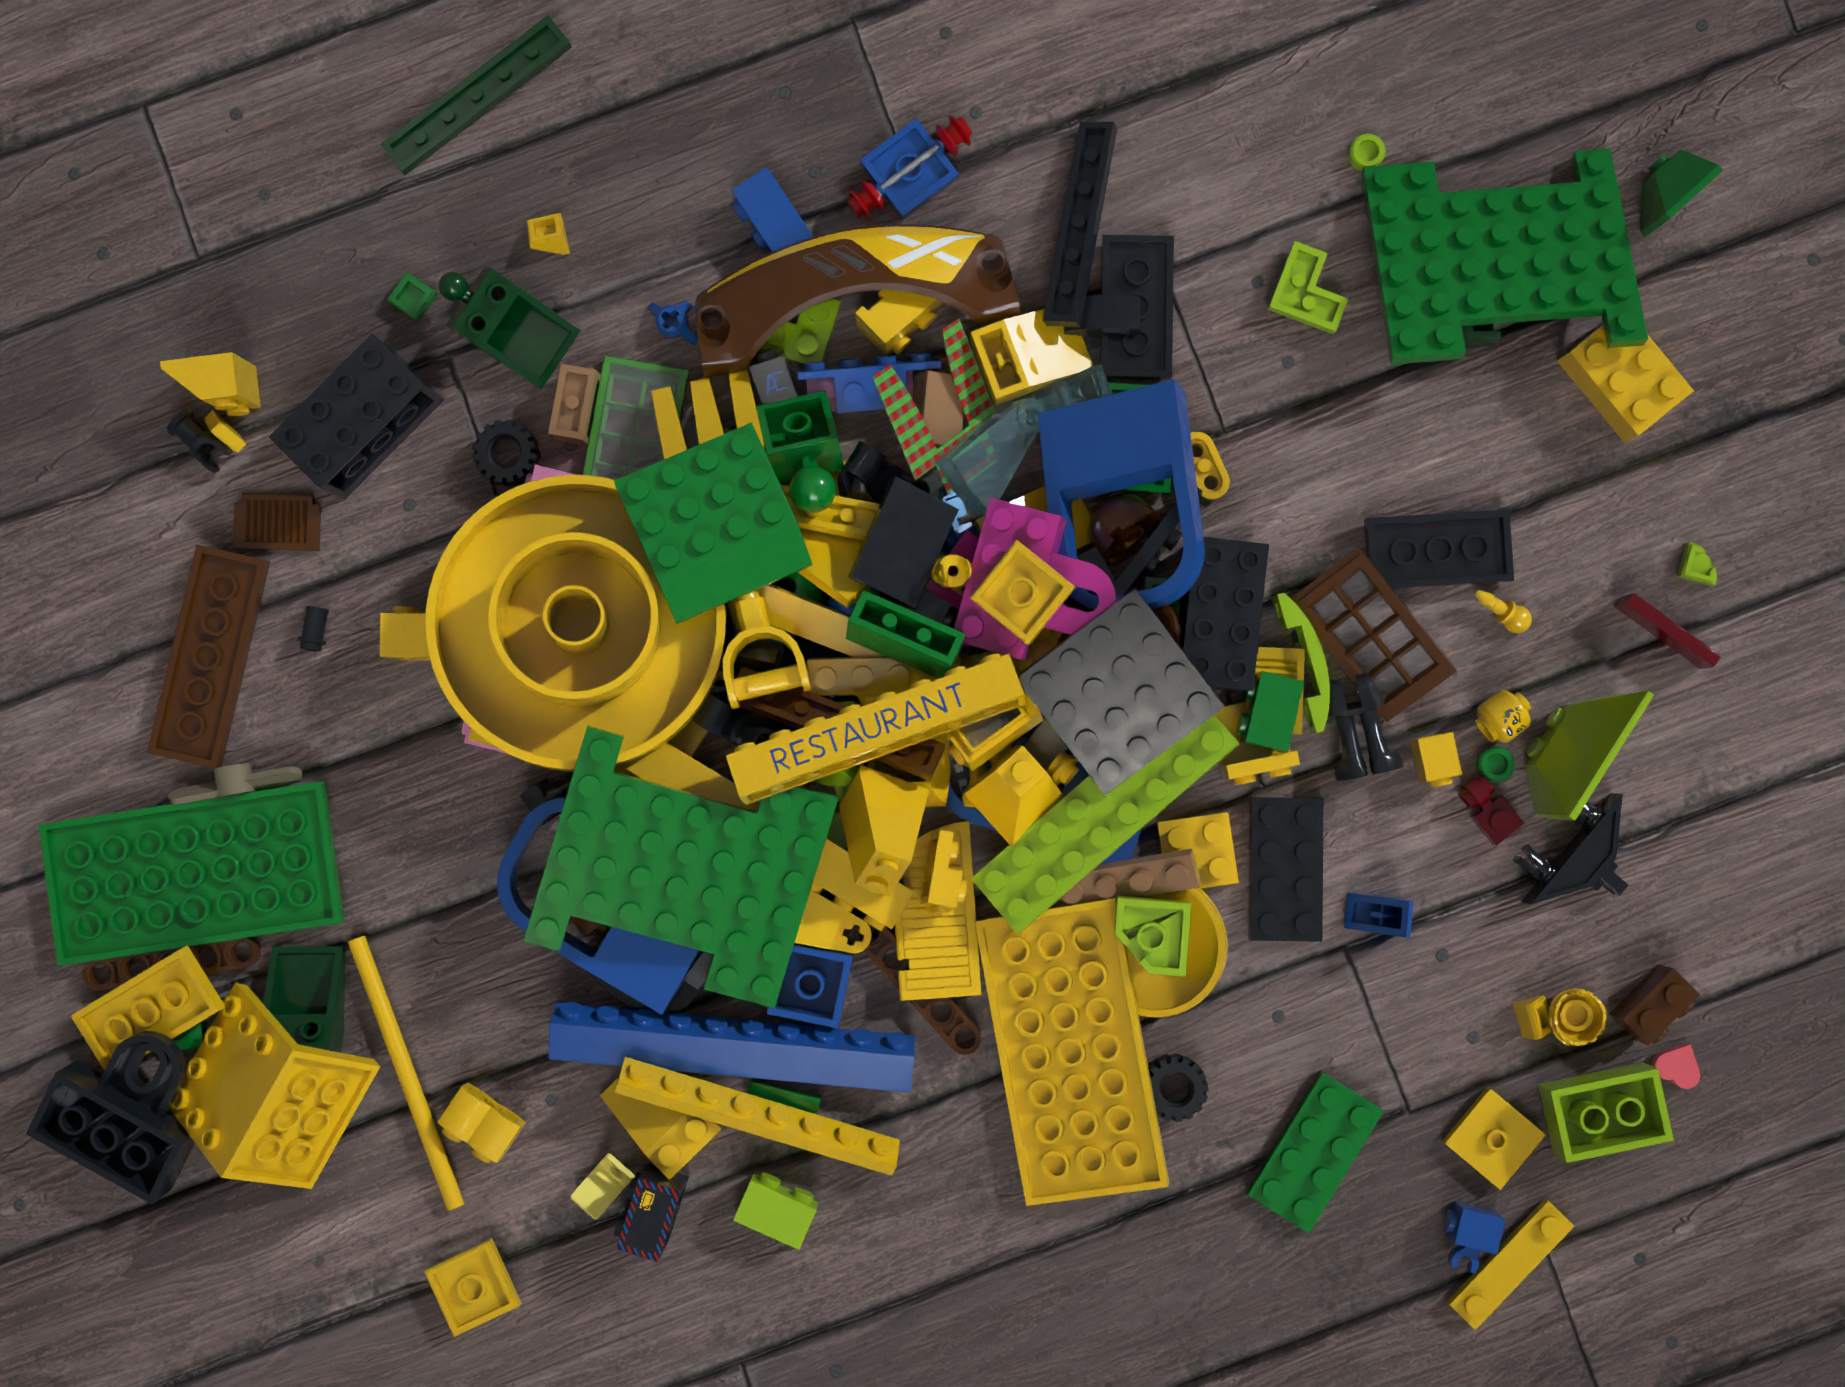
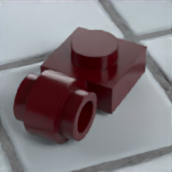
(1496, 816)

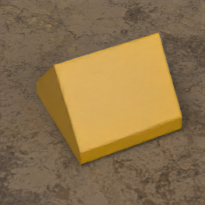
(1533, 1017)

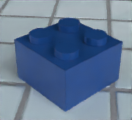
(814, 985)

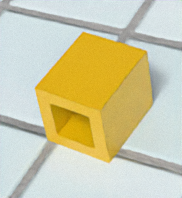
(1436, 758)

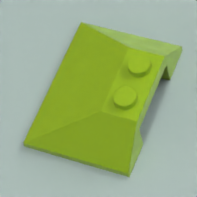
(1579, 750)

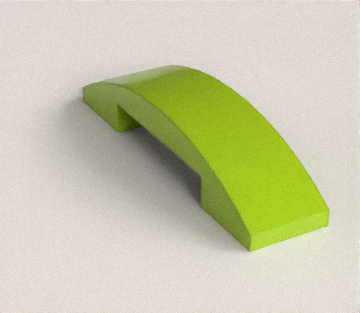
(1316, 706)

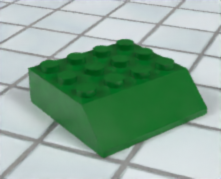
(714, 523)

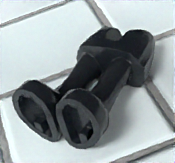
(1352, 762)

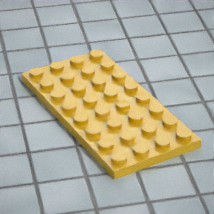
(1072, 1055)

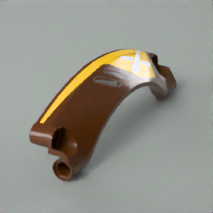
(898, 257)

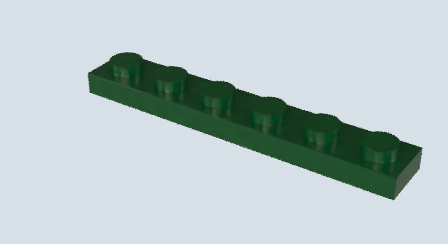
(476, 95)

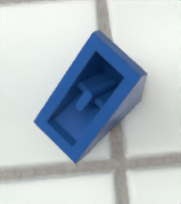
(1379, 914)

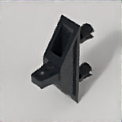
(1585, 860)

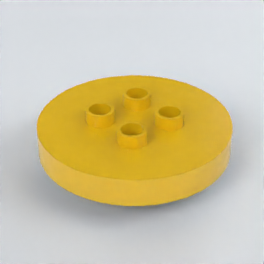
(560, 625)

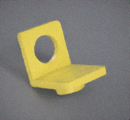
(602, 1186)

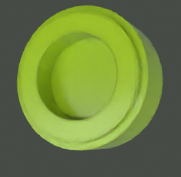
(1366, 151)

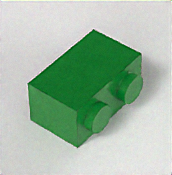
(1270, 712)

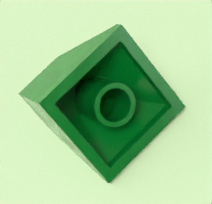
(1672, 186)

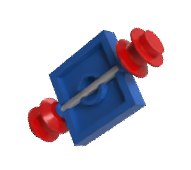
(909, 168)

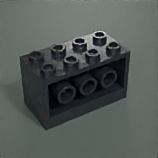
(356, 418)
(1225, 613)

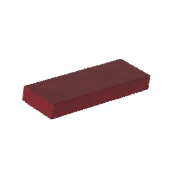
(1667, 631)

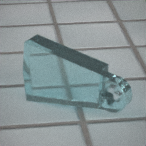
(990, 455)

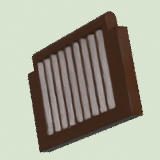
(277, 522)

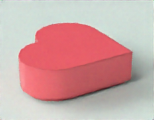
(1678, 1066)

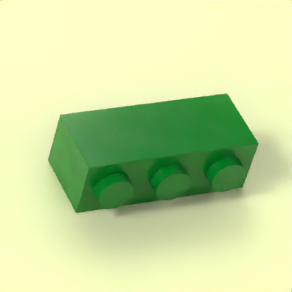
(904, 635)

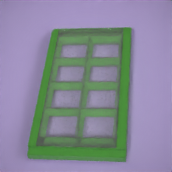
(624, 419)

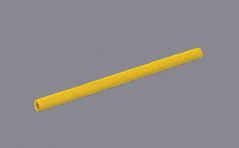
(406, 1073)

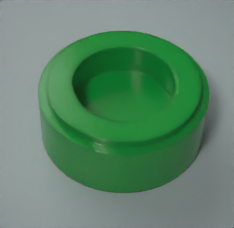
(1495, 764)

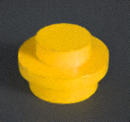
(1063, 768)

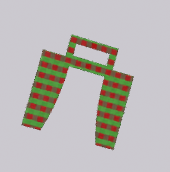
(906, 418)

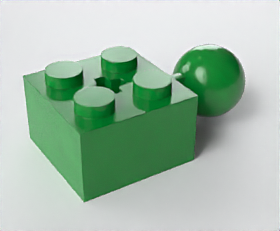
(803, 448)

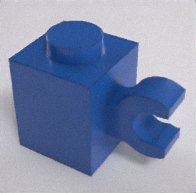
(1474, 1231)

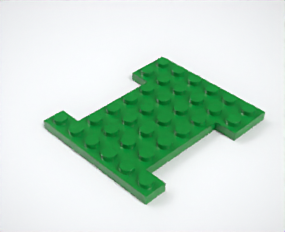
(1498, 256)
(683, 869)

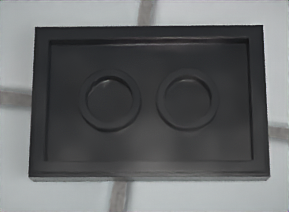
(903, 543)

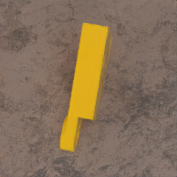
(825, 923)

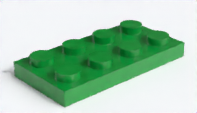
(1314, 1152)

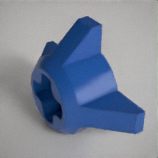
(676, 319)

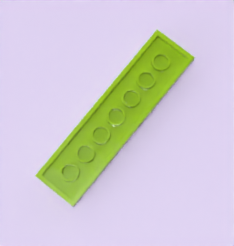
(1092, 826)

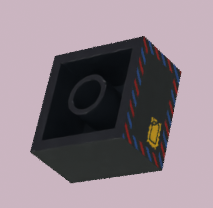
(650, 1218)

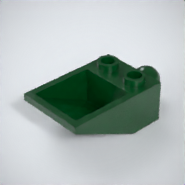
(514, 327)
(308, 993)

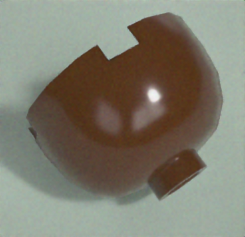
(1119, 526)

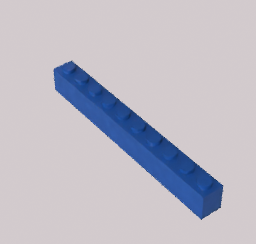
(732, 1046)

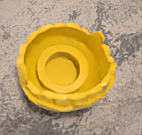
(1576, 1017)

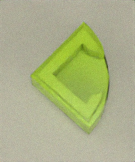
(1697, 565)

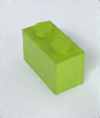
(777, 1210)

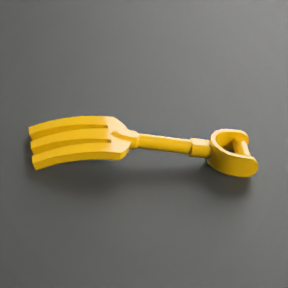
(750, 607)

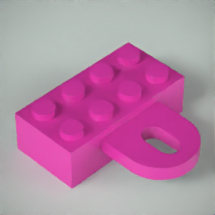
(1042, 535)

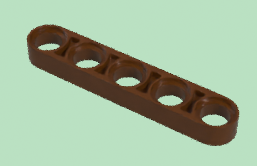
(120, 965)
(947, 1028)

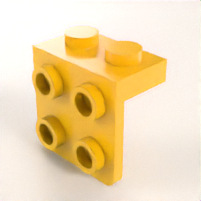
(1249, 760)

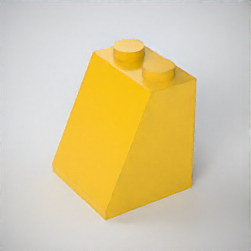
(881, 827)

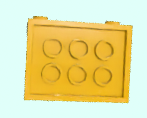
(263, 1101)

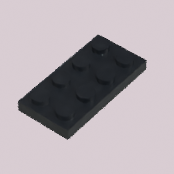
(1145, 269)
(1441, 548)
(1286, 869)

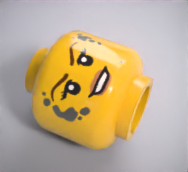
(1503, 716)

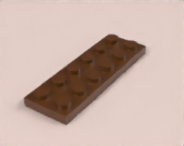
(208, 657)

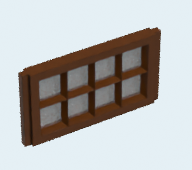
(1373, 632)

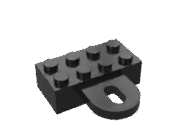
(119, 1121)

